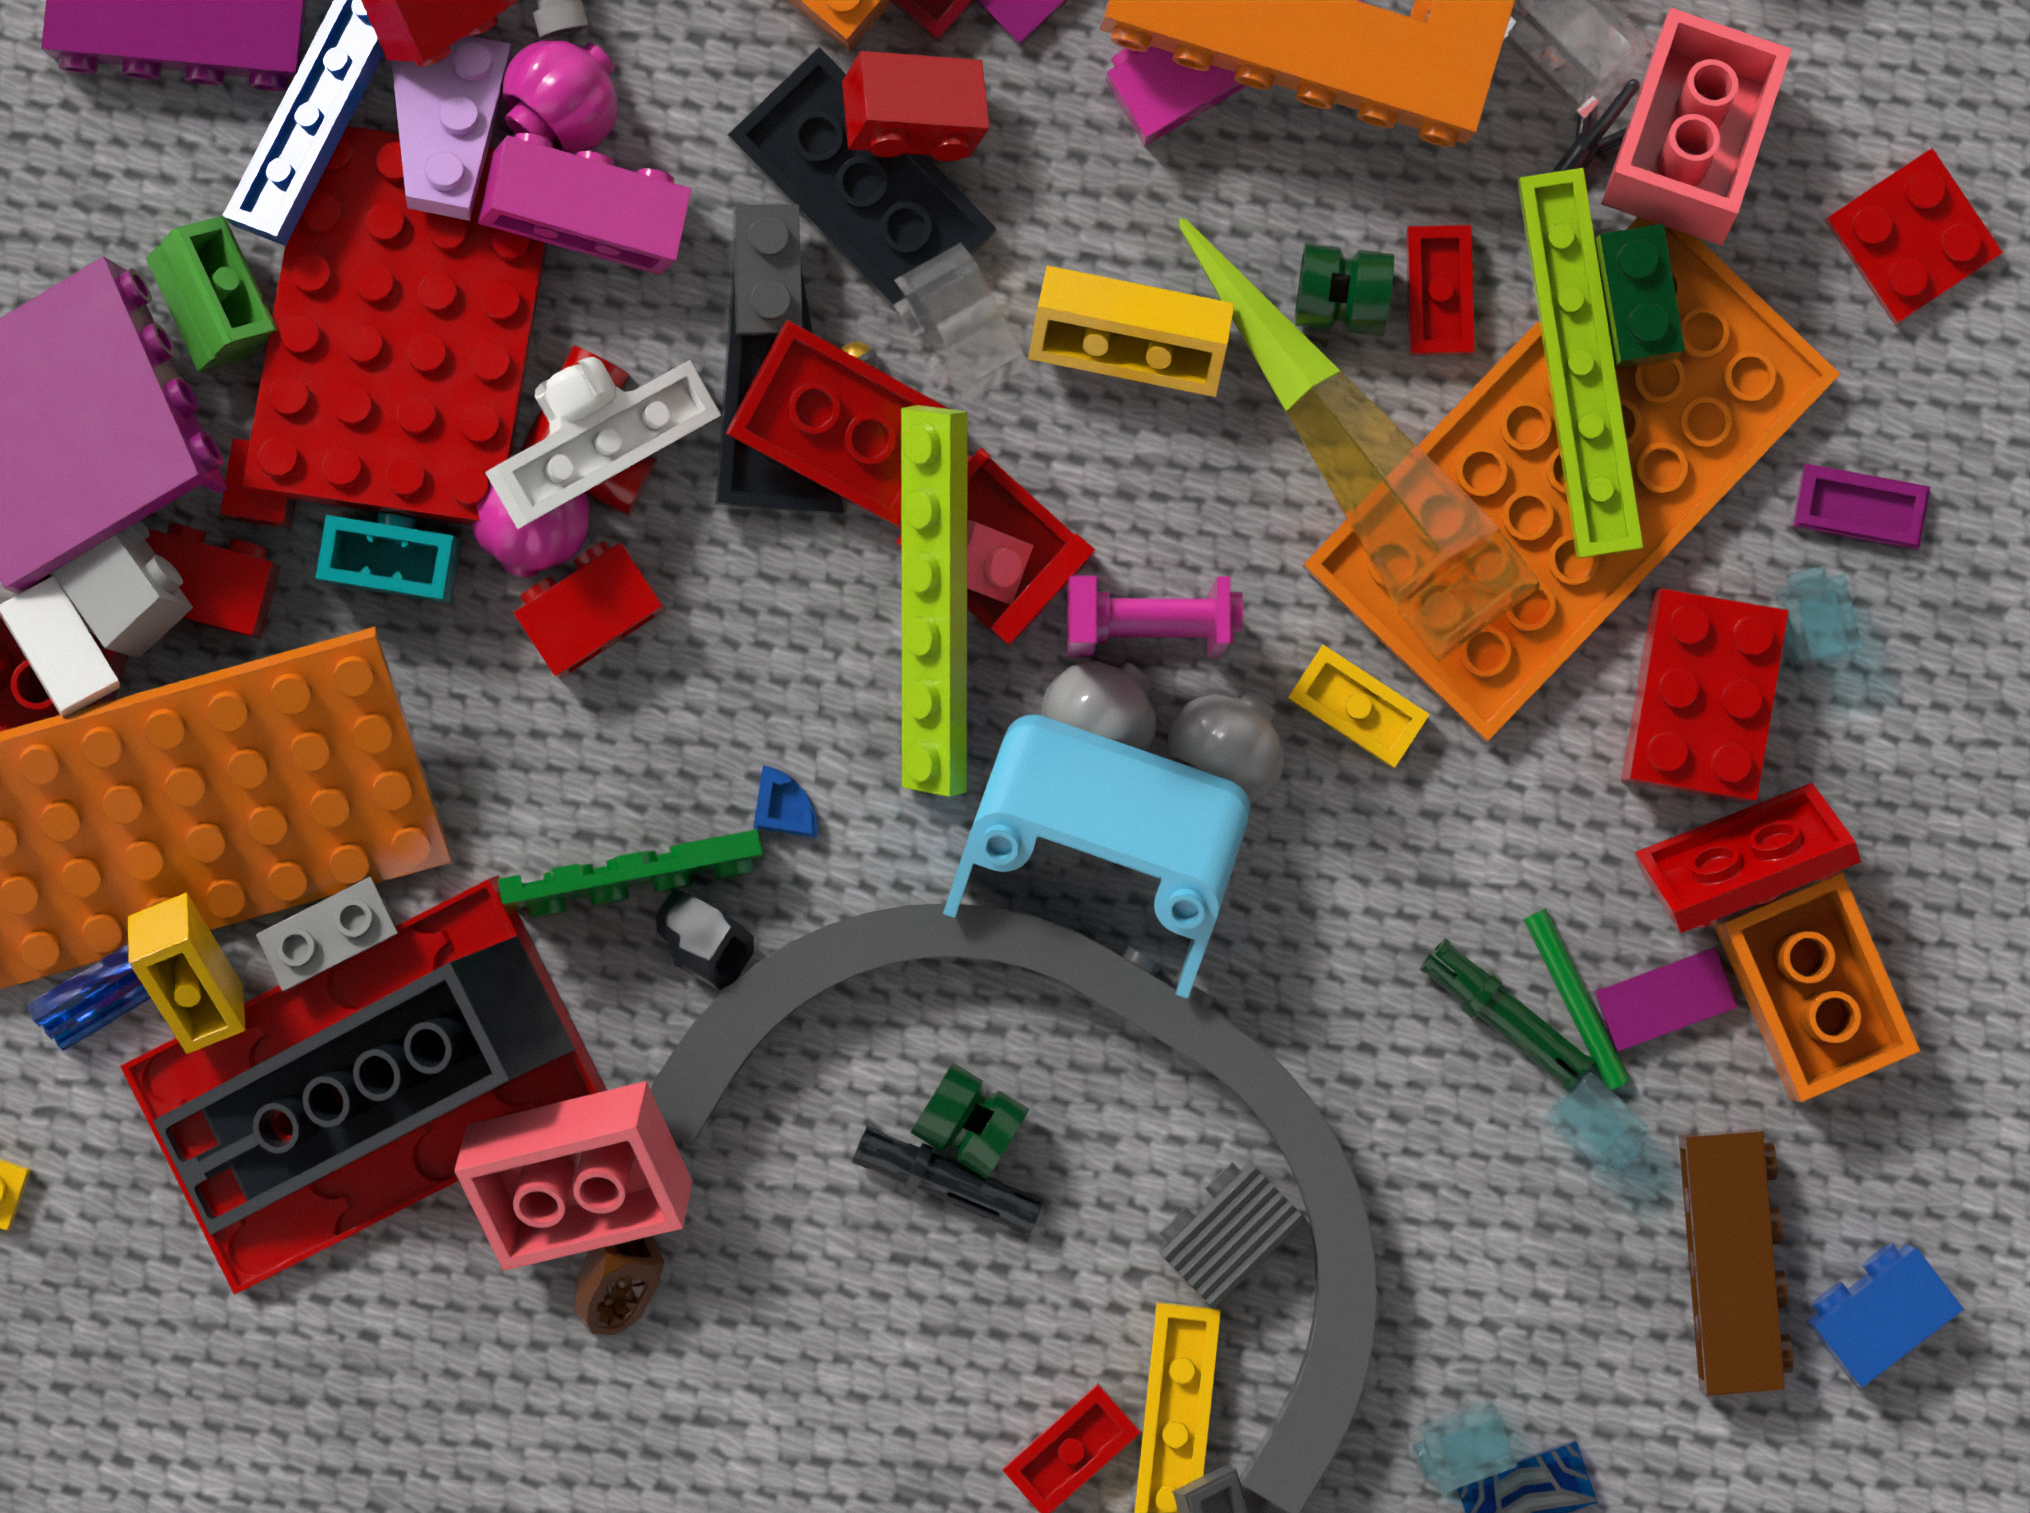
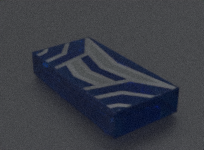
(1540, 1483)

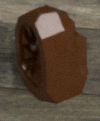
(617, 1285)

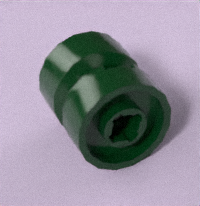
(1366, 289)
(951, 1106)

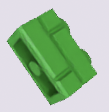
(211, 293)

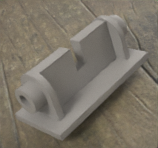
(327, 933)

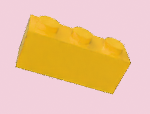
(1131, 331)

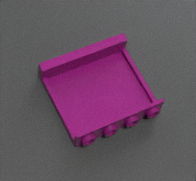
(179, 35)
(90, 422)

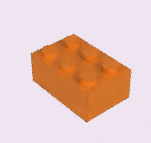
(1816, 987)

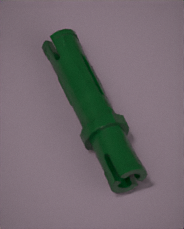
(1494, 1003)

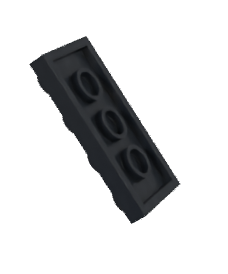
(871, 208)

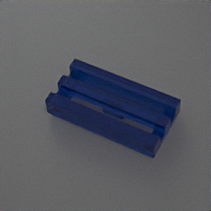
(89, 1000)

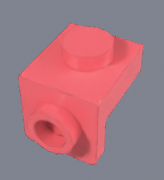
(995, 562)

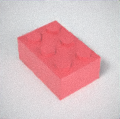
(1696, 126)
(574, 1176)

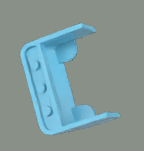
(1116, 807)

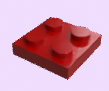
(1913, 236)

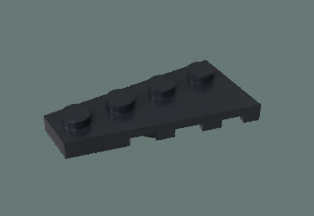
(743, 473)

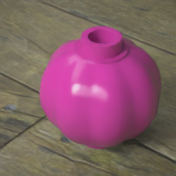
(561, 94)
(537, 545)

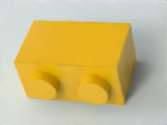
(186, 973)

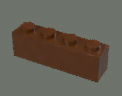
(1733, 1261)

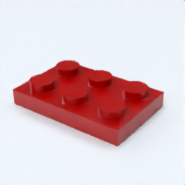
(829, 419)
(1747, 858)

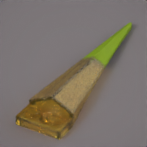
(1421, 531)

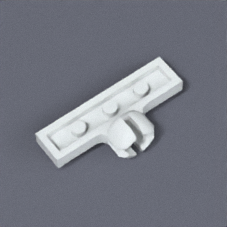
(597, 434)

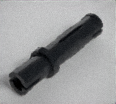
(947, 1180)

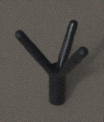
(1590, 142)

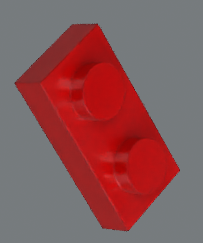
(1440, 290)
(1071, 1450)

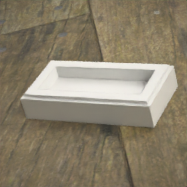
(58, 647)

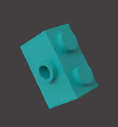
(389, 558)

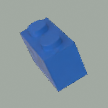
(1882, 1312)

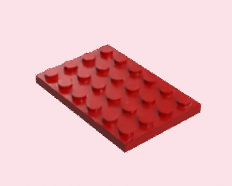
(392, 347)

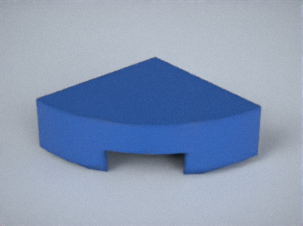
(784, 806)

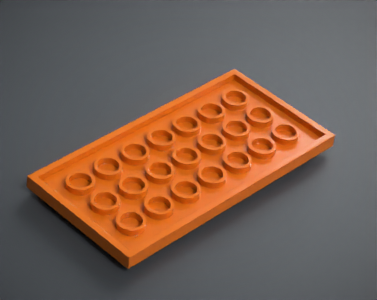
(1688, 438)
(218, 786)

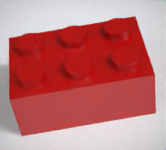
(1704, 695)

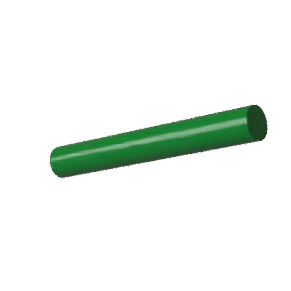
(1576, 999)

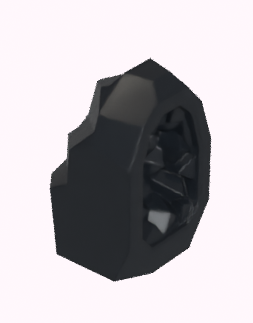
(703, 939)

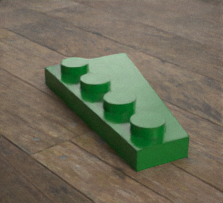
(727, 854)

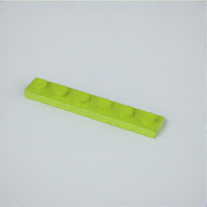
(1580, 363)
(934, 599)

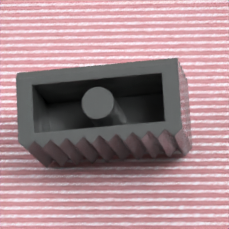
(1229, 1233)

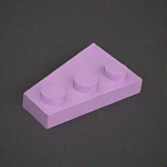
(448, 123)

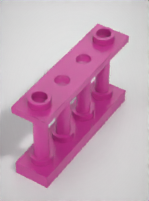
(1096, 616)

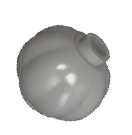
(1104, 702)
(1230, 741)

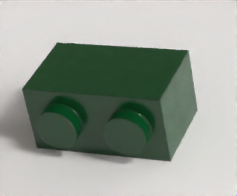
(1639, 296)

